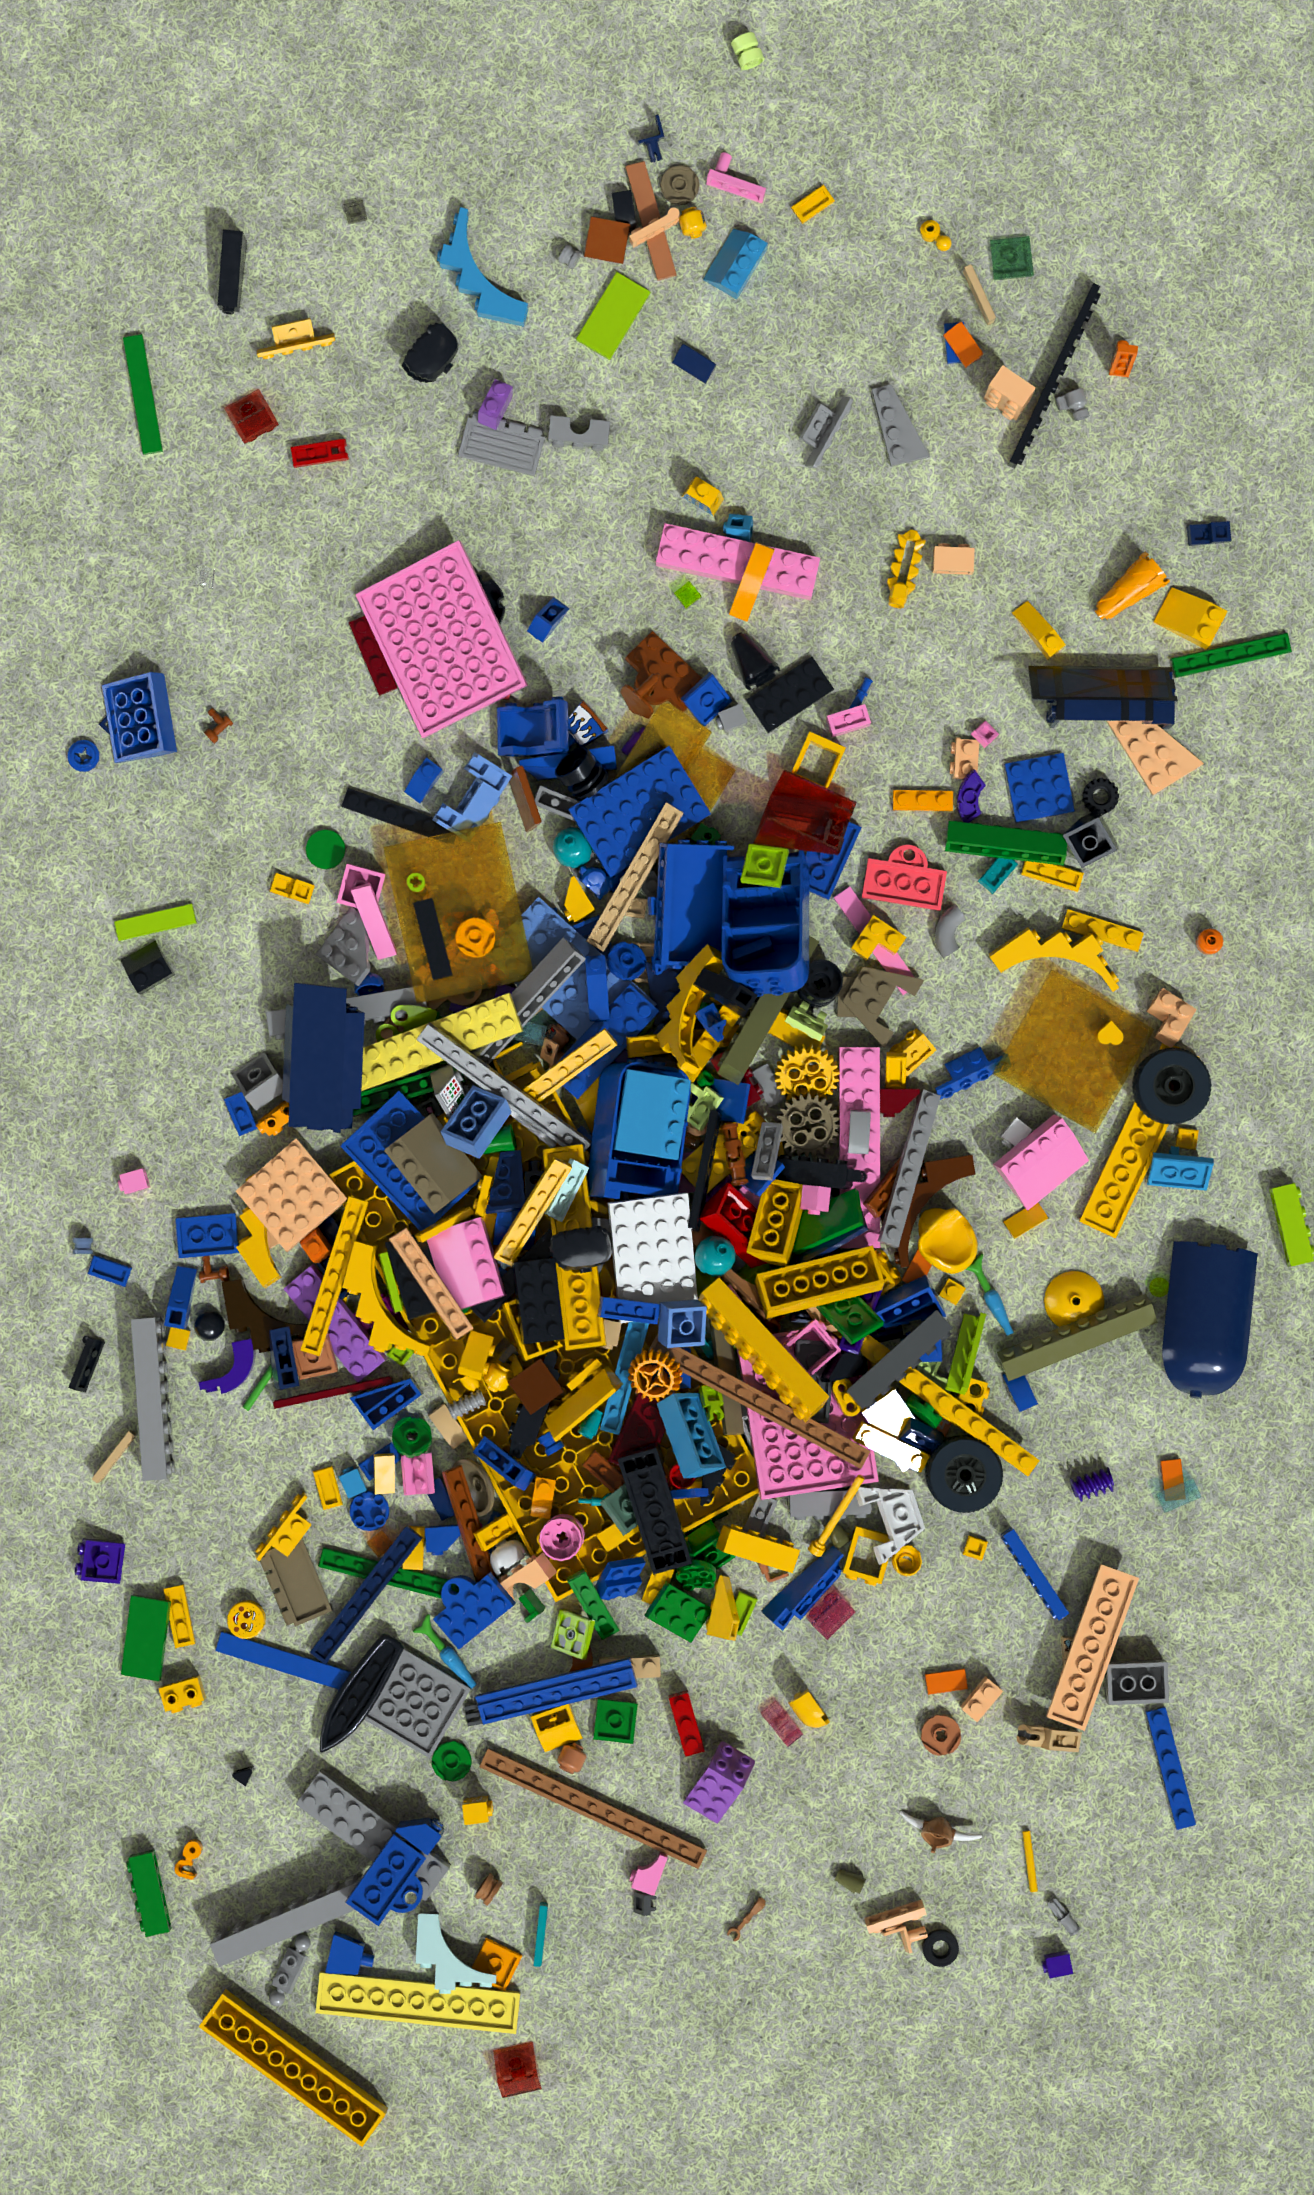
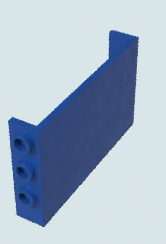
(688, 900)

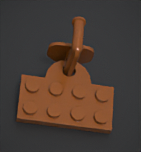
(658, 673)

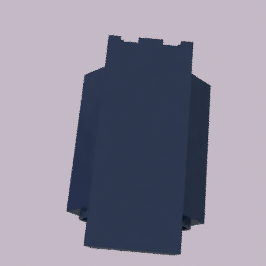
(322, 1058)

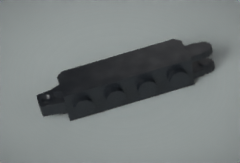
(820, 1172)
(527, 1426)

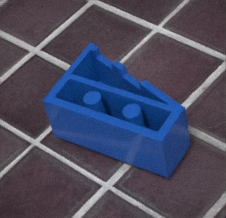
(909, 1303)
(386, 1401)

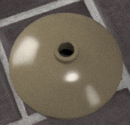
(479, 1485)

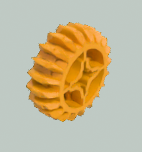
(668, 1384)

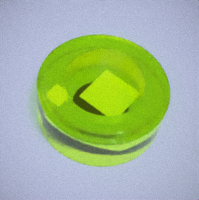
(1158, 1287)

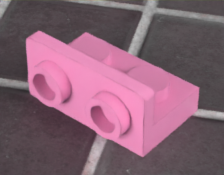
(417, 1474)

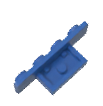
(966, 1071)

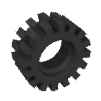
(1106, 785)

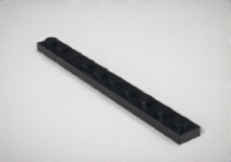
(1059, 369)

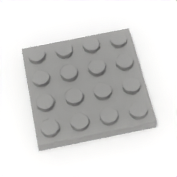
(418, 1703)

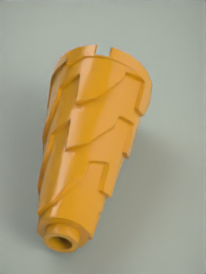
(1138, 582)

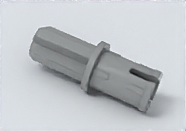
(1063, 1916)

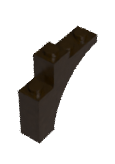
(245, 1313)

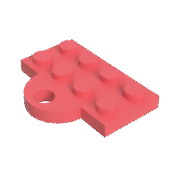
(904, 880)

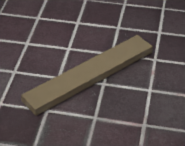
(725, 1361)

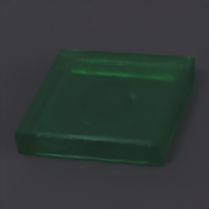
(1011, 258)

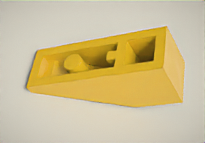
(1039, 630)

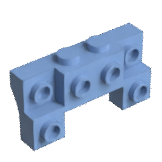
(479, 798)

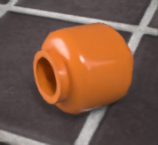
(1202, 941)

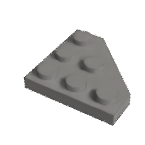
(348, 948)

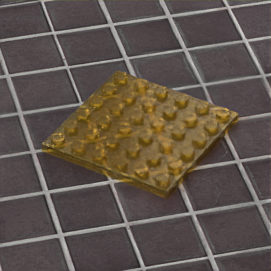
(1058, 1053)

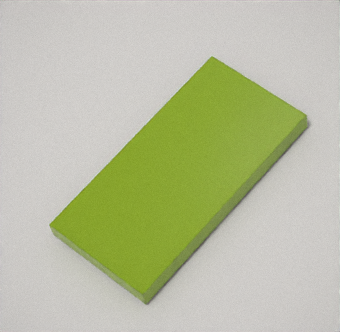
(613, 316)

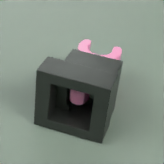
(428, 1107)

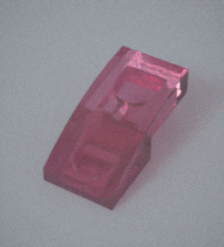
(781, 1723)

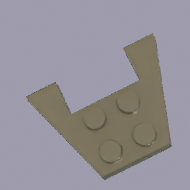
(871, 993)

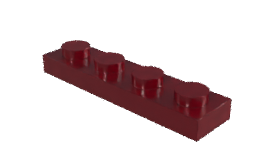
(373, 656)

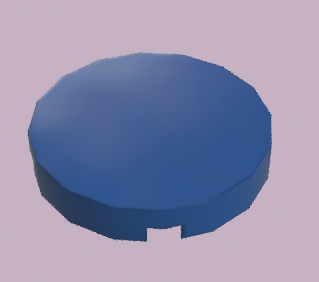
(626, 961)

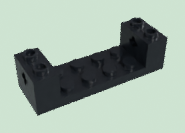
(655, 1508)

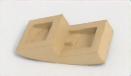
(447, 1426)

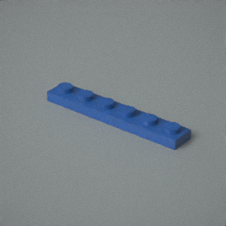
(1170, 1768)

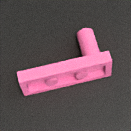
(719, 179)

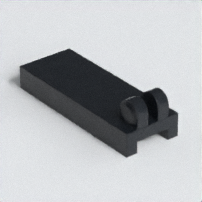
(86, 1364)

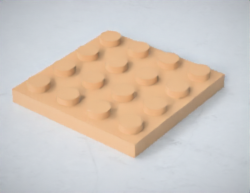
(291, 1195)

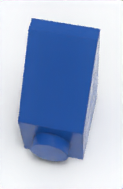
(547, 619)
(423, 780)
(440, 1538)

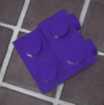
(100, 1561)

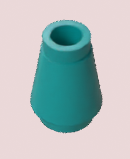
(591, 1424)

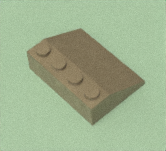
(432, 1166)

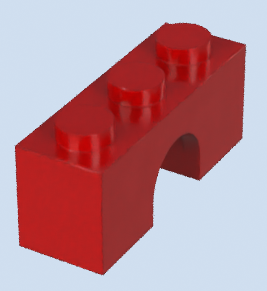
(686, 1723)

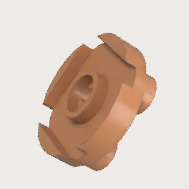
(941, 1746)

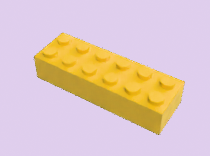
(819, 1282)

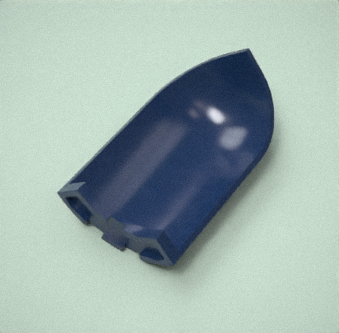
(1208, 1317)

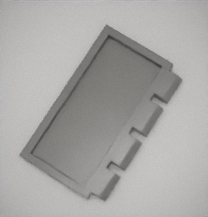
(503, 447)

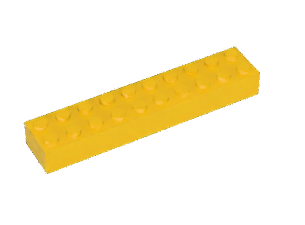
(293, 2067)

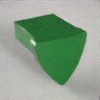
(532, 1604)

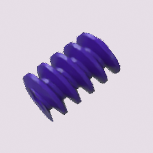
(1092, 1484)

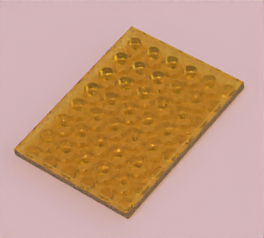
(467, 879)

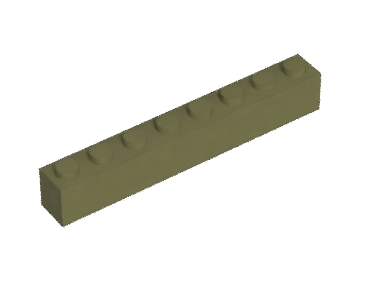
(1077, 1337)

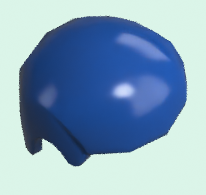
(371, 981)

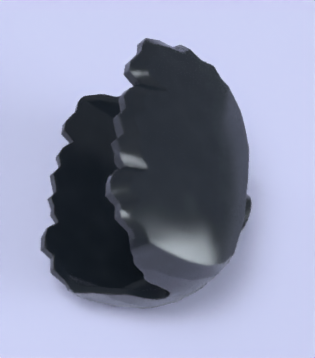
(431, 354)
(581, 1248)

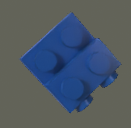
(620, 1578)

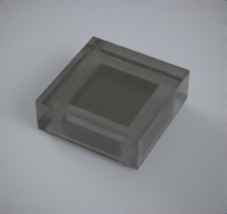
(355, 212)

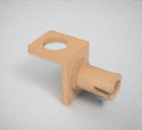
(551, 1058)
(907, 1936)

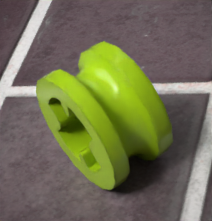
(411, 886)

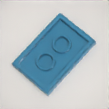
(1180, 1171)

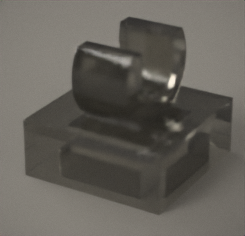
(505, 1350)

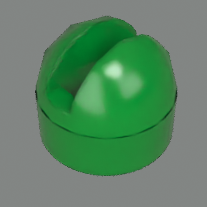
(705, 1079)

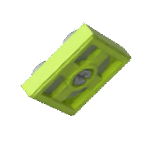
(572, 1634)

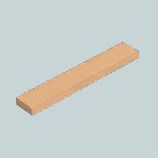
(431, 1283)

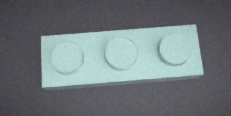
(564, 1197)

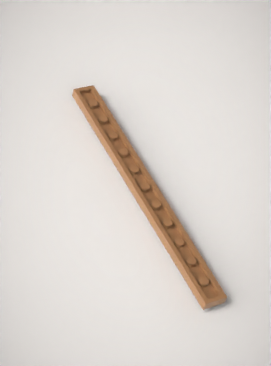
(765, 1405)
(593, 1808)

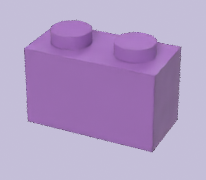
(495, 404)

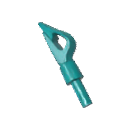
(595, 1501)

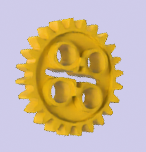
(800, 1060)

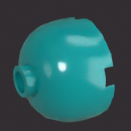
(571, 848)
(715, 1255)

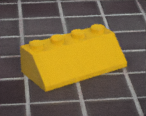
(776, 1223)
(582, 1403)

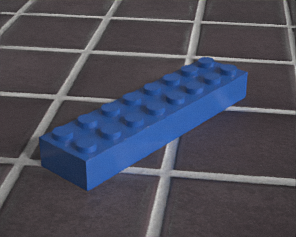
(1036, 1576)

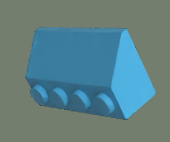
(690, 1435)

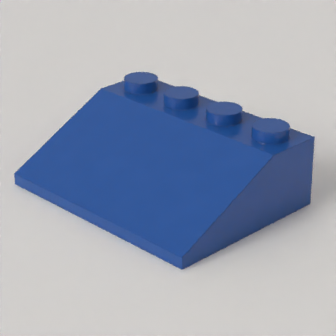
(140, 717)

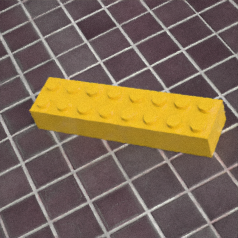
(762, 1351)

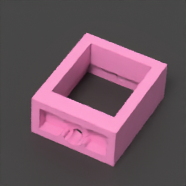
(831, 1342)

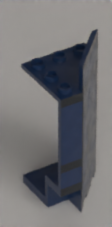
(1105, 693)

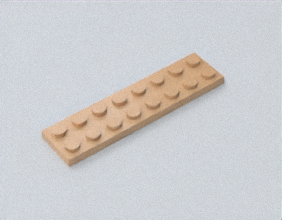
(1092, 1647)

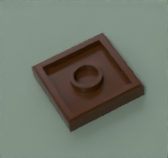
(535, 1386)

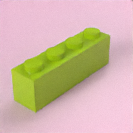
(1291, 1224)

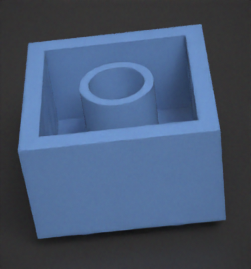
(682, 1323)

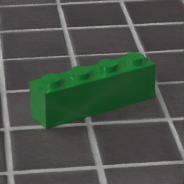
(149, 1893)

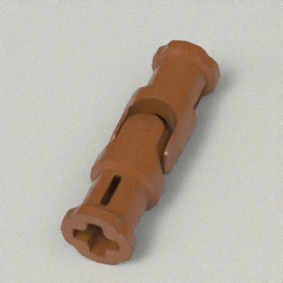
(734, 1152)

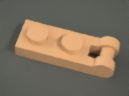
(654, 228)

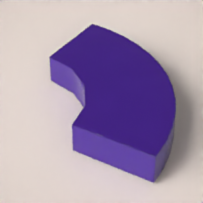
(968, 796)

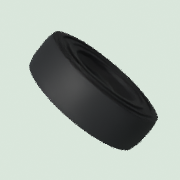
(949, 1957)

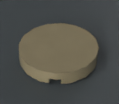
(674, 186)

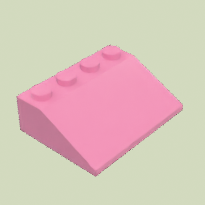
(1041, 1161)
(467, 1263)

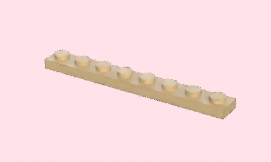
(634, 877)

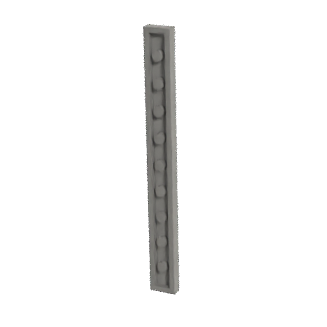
(497, 1084)

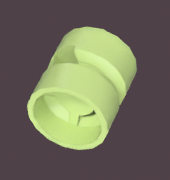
(746, 48)

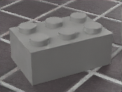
(1137, 1682)

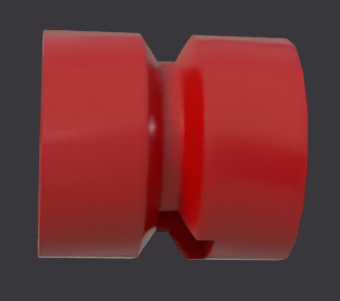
(677, 1479)

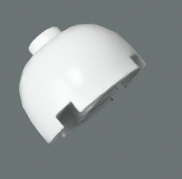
(508, 1556)

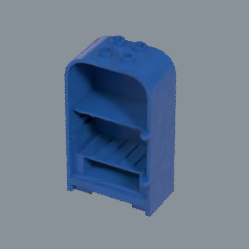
(764, 911)
(626, 1171)

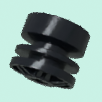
(581, 773)
(830, 982)

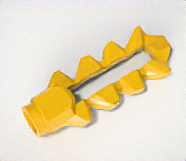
(900, 591)

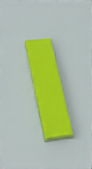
(155, 922)

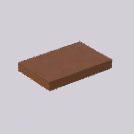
(524, 799)

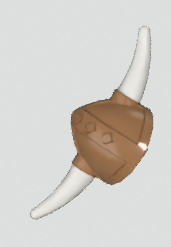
(938, 1831)

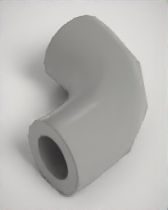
(946, 930)

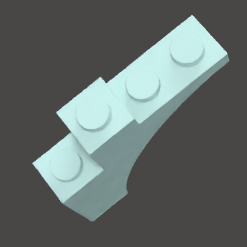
(433, 1949)

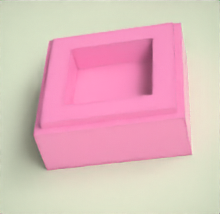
(985, 734)

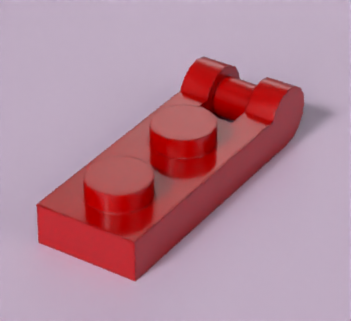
(319, 453)

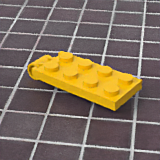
(720, 1170)

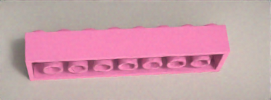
(728, 557)

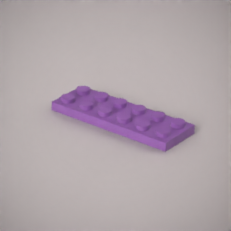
(345, 1332)

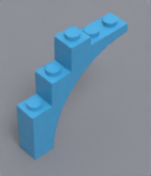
(492, 302)

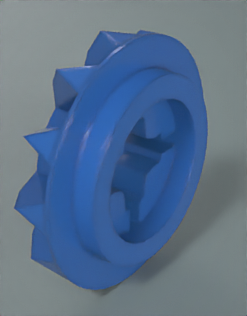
(79, 747)

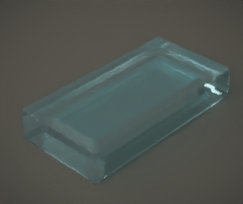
(1178, 1495)

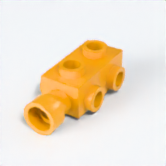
(279, 1118)

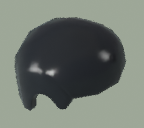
(209, 1325)

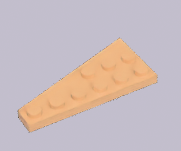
(1154, 753)

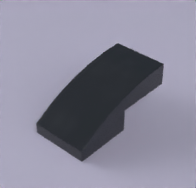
(624, 208)

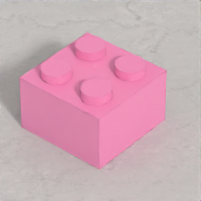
(357, 876)

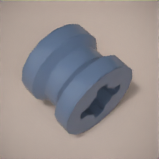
(82, 1245)

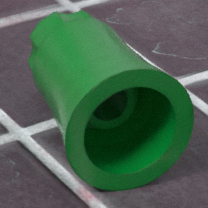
(503, 1141)

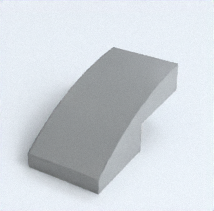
(859, 1131)

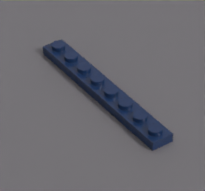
(366, 1594)

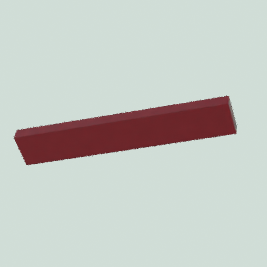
(333, 1392)

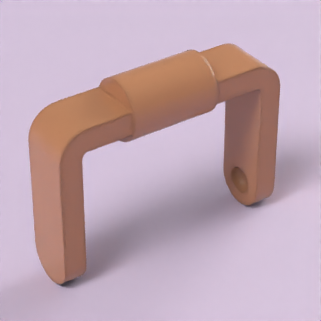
(764, 1570)

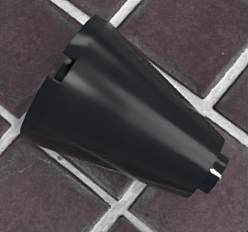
(752, 661)

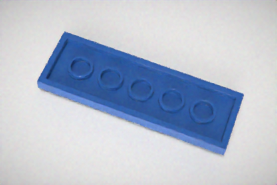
(628, 1017)

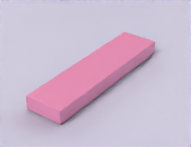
(374, 921)

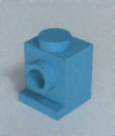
(739, 527)

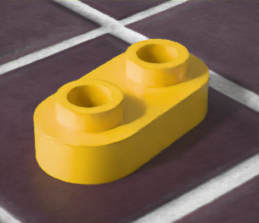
(843, 1398)

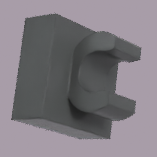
(642, 1903)

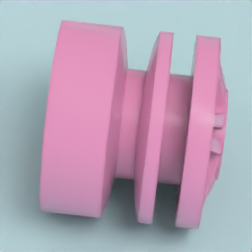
(551, 1540)

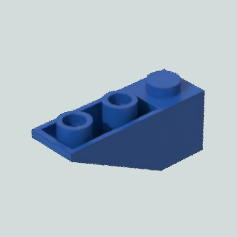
(180, 1298)

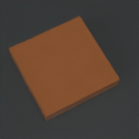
(607, 240)

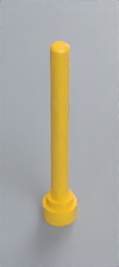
(817, 1546)

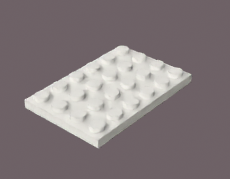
(653, 1249)

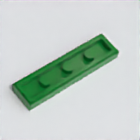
(592, 1604)

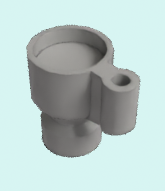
(1074, 400)

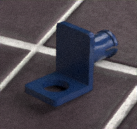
(652, 142)

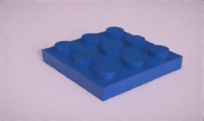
(1039, 787)

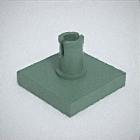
(620, 1510)

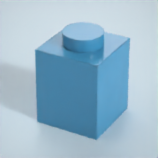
(353, 1481)

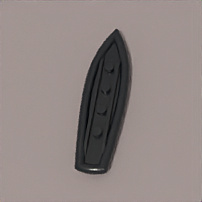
(360, 1691)

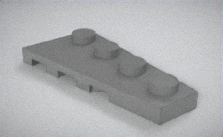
(899, 434)

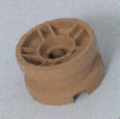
(488, 1889)

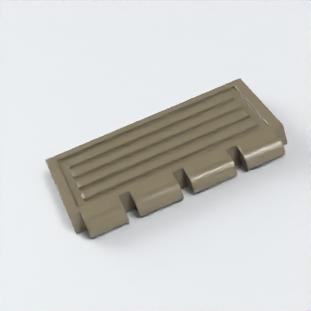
(297, 1583)

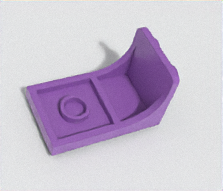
(720, 1782)

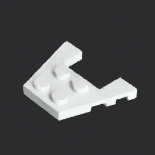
(899, 1516)

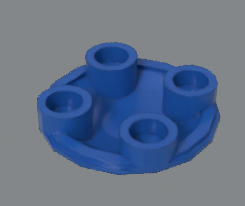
(369, 1511)

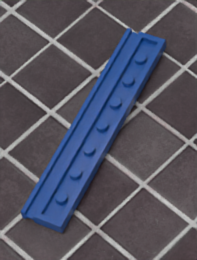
(556, 1691)

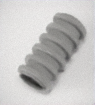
(466, 1404)

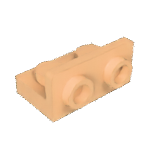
(965, 757)

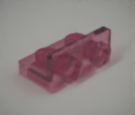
(830, 1614)

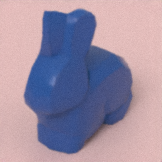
(599, 881)

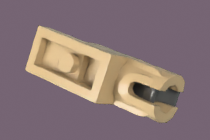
(1049, 1738)

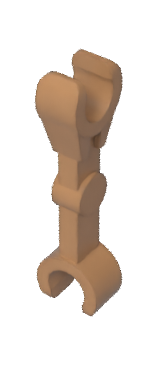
(757, 1907)

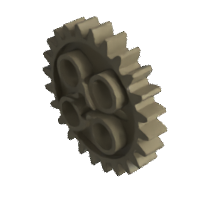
(812, 1142)

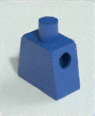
(347, 1955)

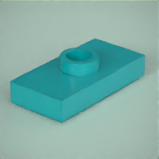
(997, 873)

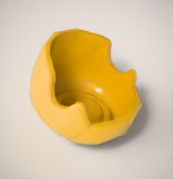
(904, 1566)

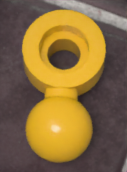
(943, 242)

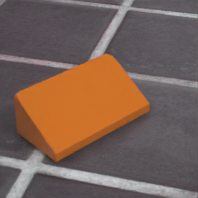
(963, 344)

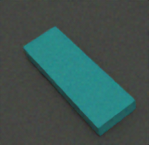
(540, 1934)

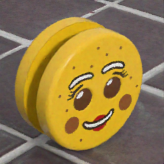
(246, 1619)

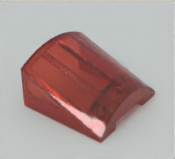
(804, 816)

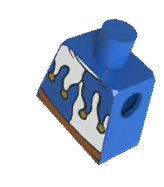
(584, 726)

